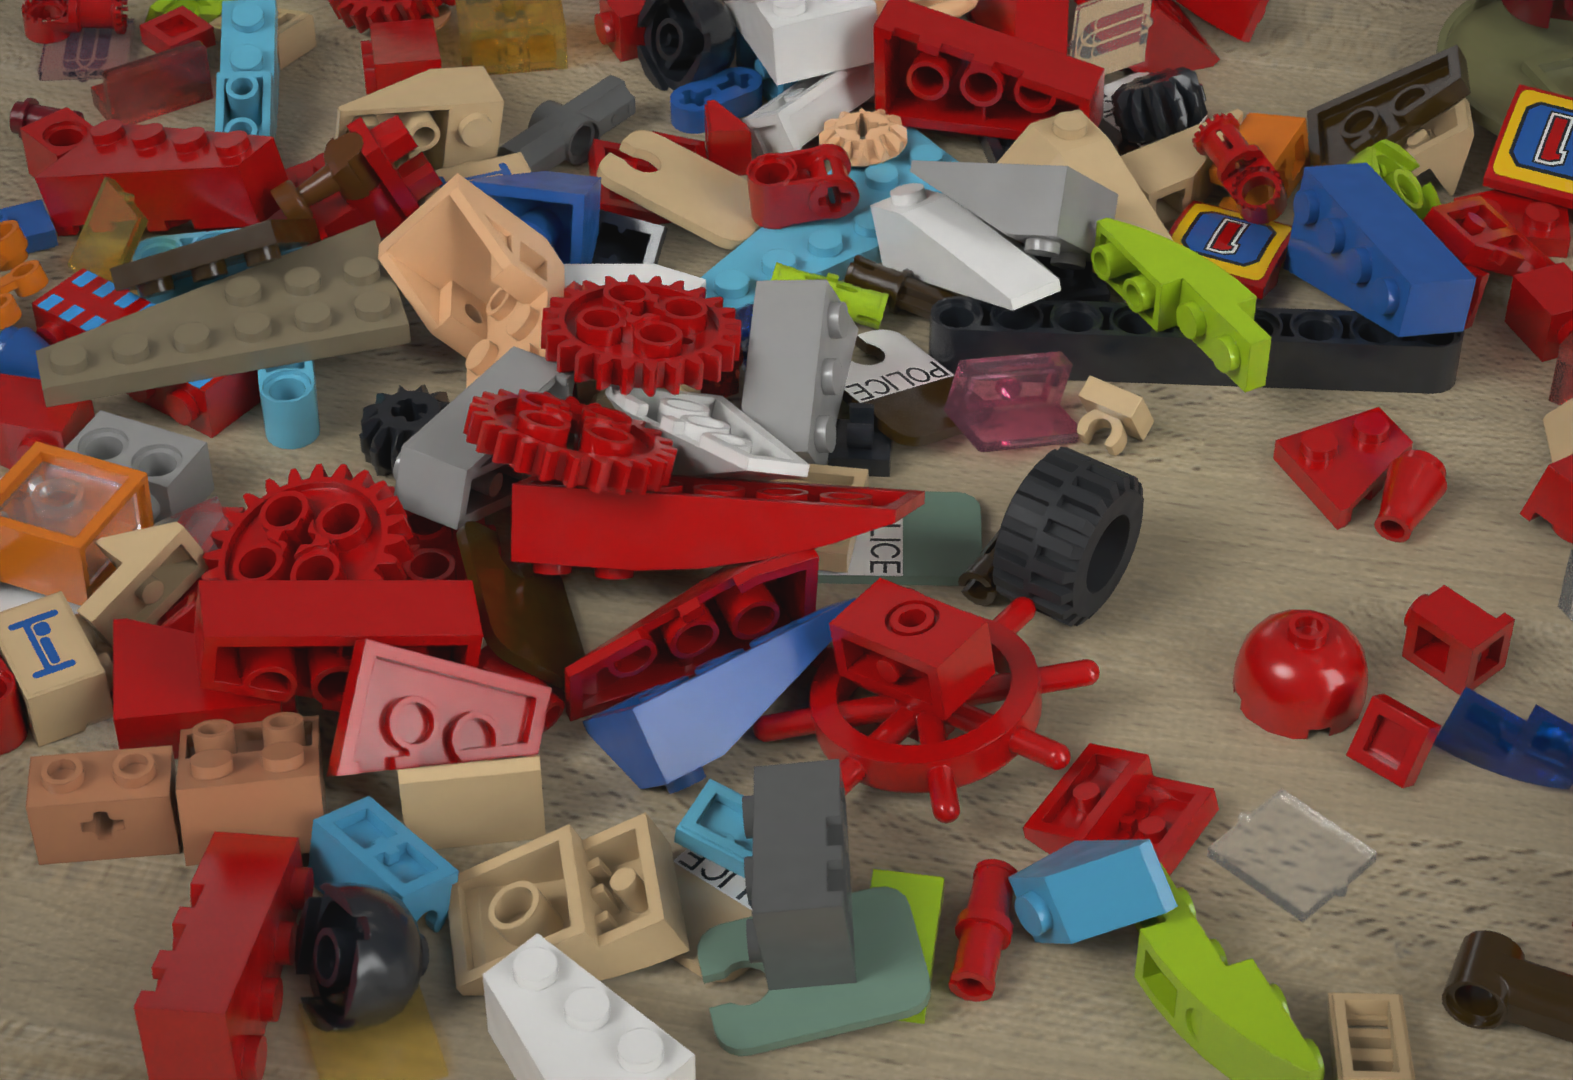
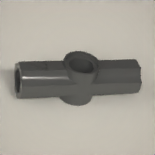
(567, 130)

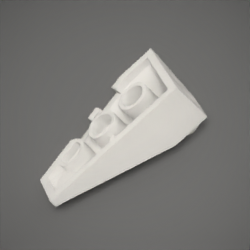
(957, 249)
(711, 435)

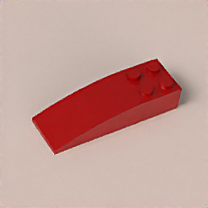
(690, 522)

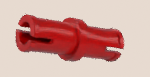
(983, 931)

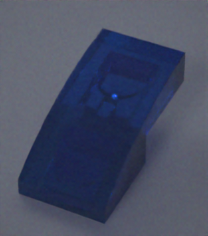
(1504, 743)

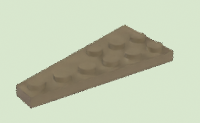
(275, 314)

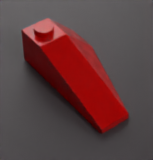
(693, 628)

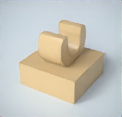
(1113, 409)

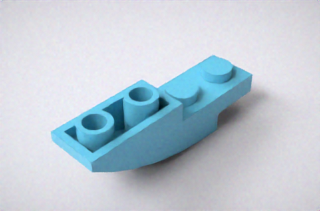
(248, 68)

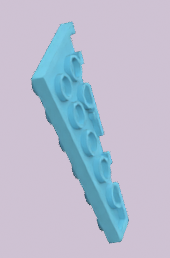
(824, 243)

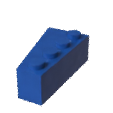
(1375, 253)

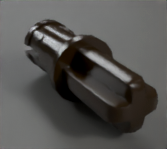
(902, 288)

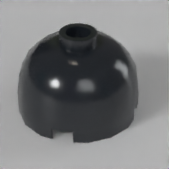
(685, 41)
(359, 945)

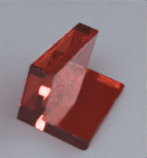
(155, 84)

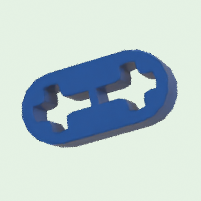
(734, 88)

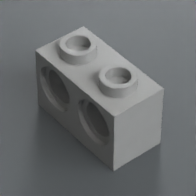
(174, 462)

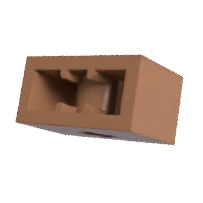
(103, 805)

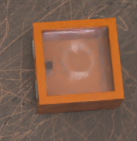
(54, 513)

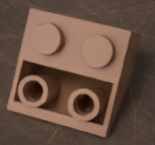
(250, 780)

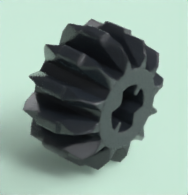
(1159, 105)
(394, 422)

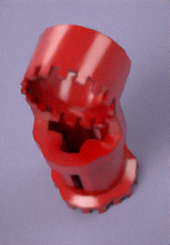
(71, 17)
(1253, 169)

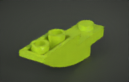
(1185, 290)
(1218, 1007)

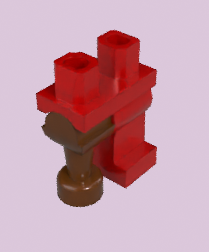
(362, 181)

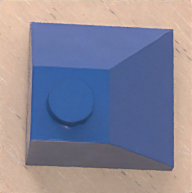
(555, 205)

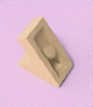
(1443, 144)
(151, 575)

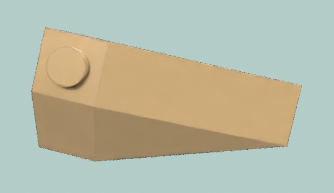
(1078, 143)

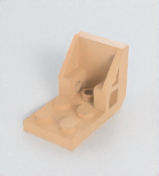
(474, 274)

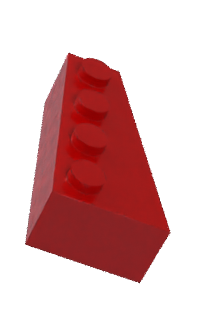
(973, 78)
(171, 172)
(302, 633)

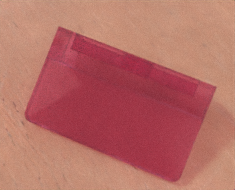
(1012, 401)

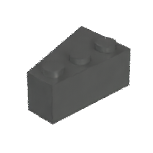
(799, 875)

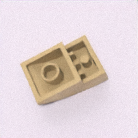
(596, 899)

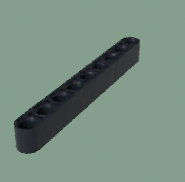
(1118, 345)

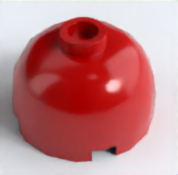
(1301, 674)

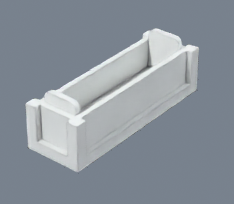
(803, 108)

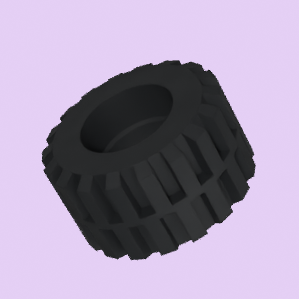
(1068, 535)

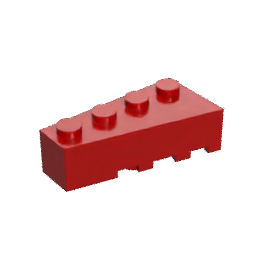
(225, 961)

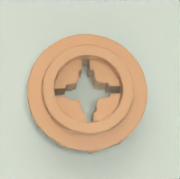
(883, 136)

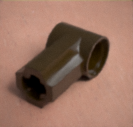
(1497, 984)

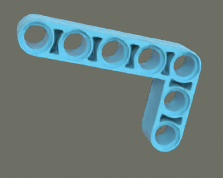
(285, 391)

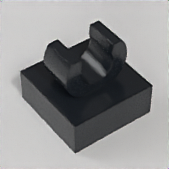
(861, 443)

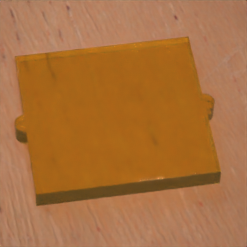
(109, 232)
(391, 1051)

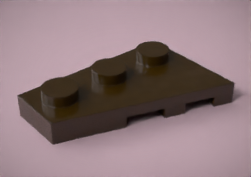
(1386, 107)
(212, 256)

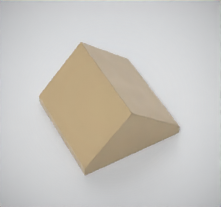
(474, 802)

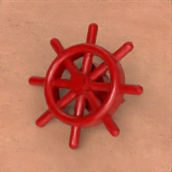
(929, 676)

